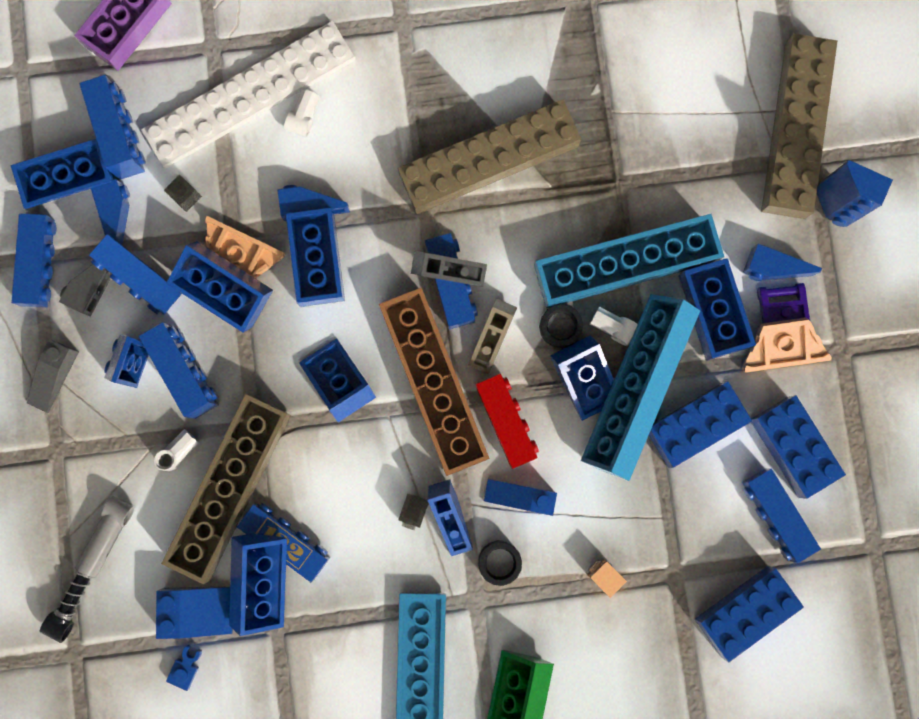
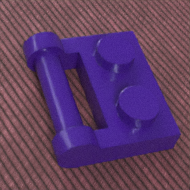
(783, 310)

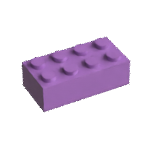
(119, 28)

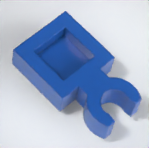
(183, 670)

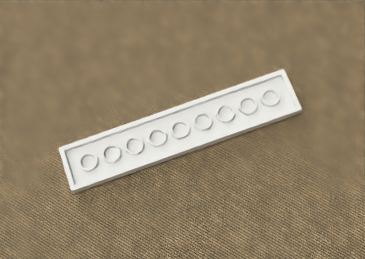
(248, 94)

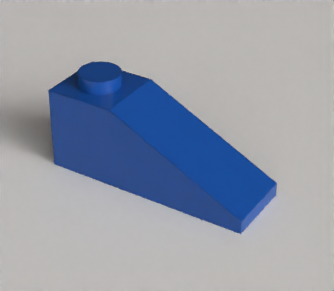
(299, 199)
(112, 208)
(772, 265)
(520, 497)
(449, 517)

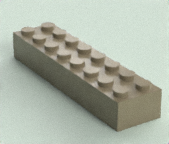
(799, 126)
(489, 156)
(226, 489)

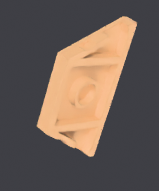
(240, 249)
(785, 345)

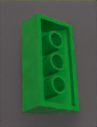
(520, 687)

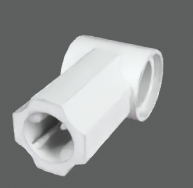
(300, 119)
(619, 328)
(177, 449)

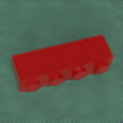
(506, 421)

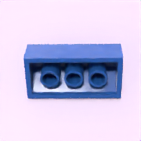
(60, 174)
(852, 193)
(257, 583)

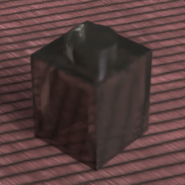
(182, 193)
(413, 511)

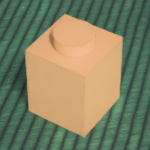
(606, 577)

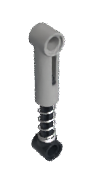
(114, 517)

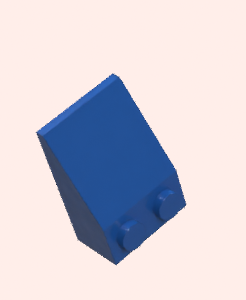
(126, 362)
(584, 375)
(337, 380)
(192, 612)

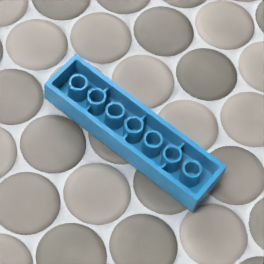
(628, 260)
(640, 385)

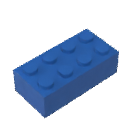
(113, 127)
(315, 257)
(219, 286)
(722, 317)
(179, 370)
(698, 425)
(797, 447)
(749, 613)

